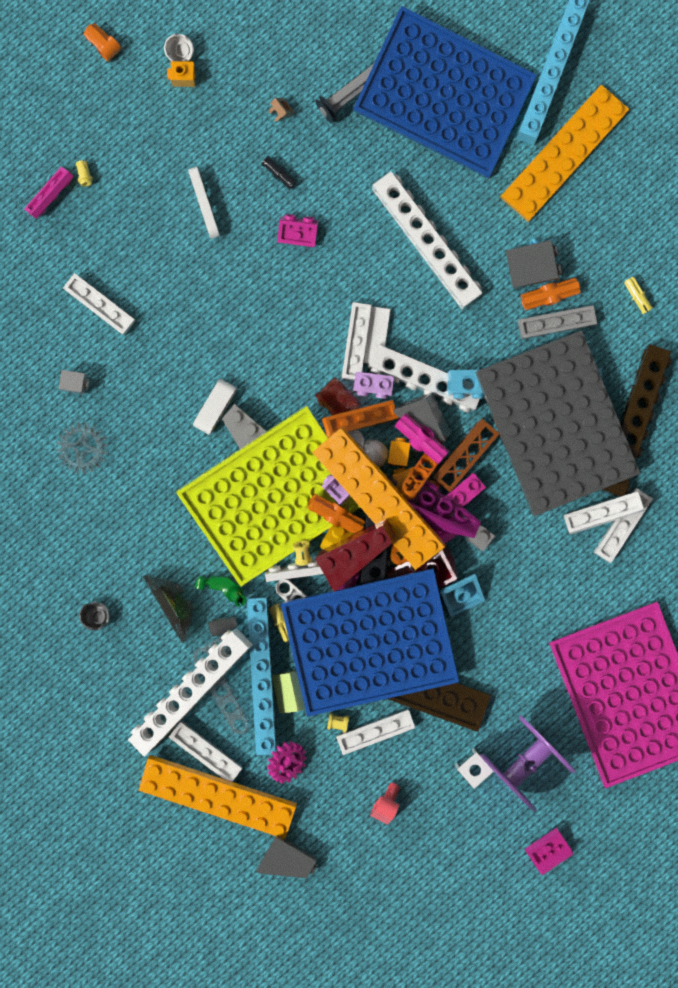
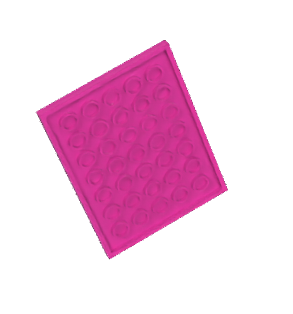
(624, 691)

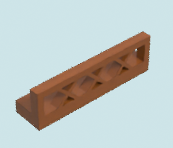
(460, 449)

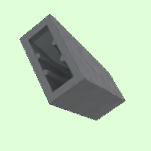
(426, 413)
(287, 859)

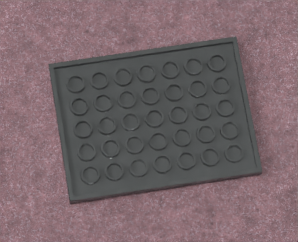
(557, 423)

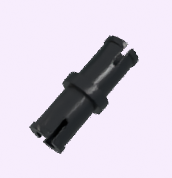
(279, 172)

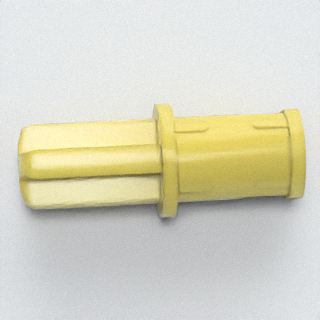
(638, 295)
(278, 618)

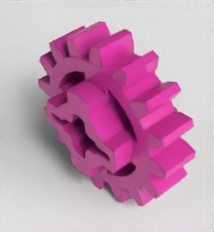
(286, 762)

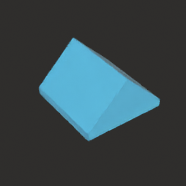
(462, 594)

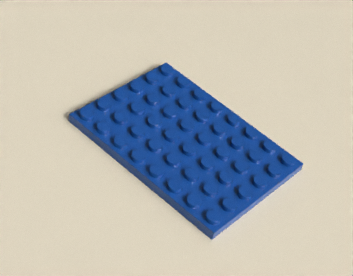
(444, 92)
(370, 642)

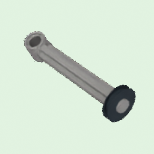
(342, 97)

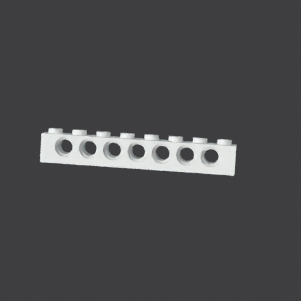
(404, 220)
(142, 739)

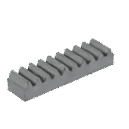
(557, 322)

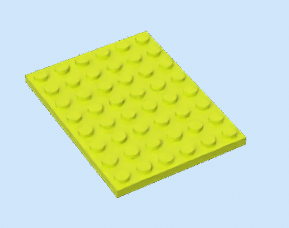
(260, 495)

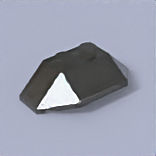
(173, 604)

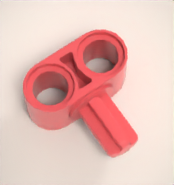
(385, 806)

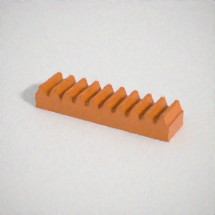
(360, 418)

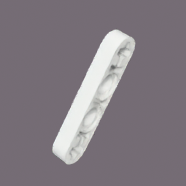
(203, 202)

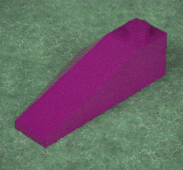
(442, 513)

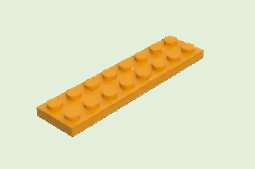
(564, 153)
(378, 497)
(217, 796)

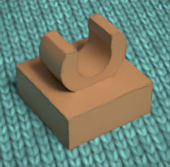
(282, 108)

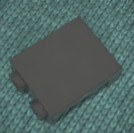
(533, 264)

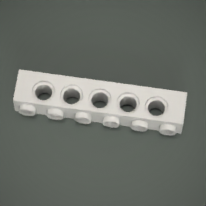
(418, 368)

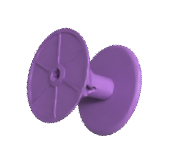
(520, 769)

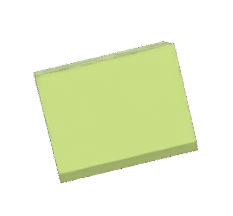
(288, 692)

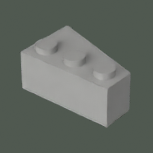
(242, 426)

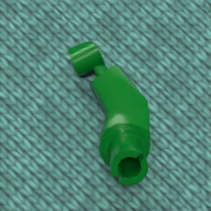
(230, 589)

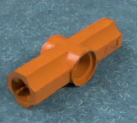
(550, 294)
(335, 514)

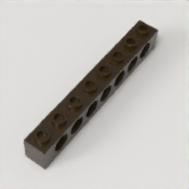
(661, 358)

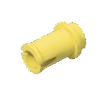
(84, 174)

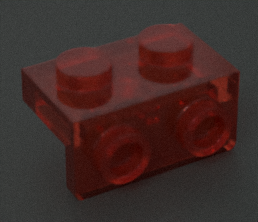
(337, 398)

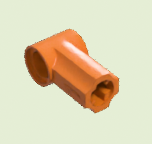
(105, 44)

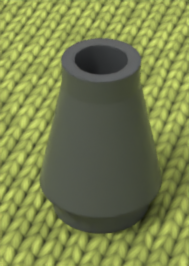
(221, 625)

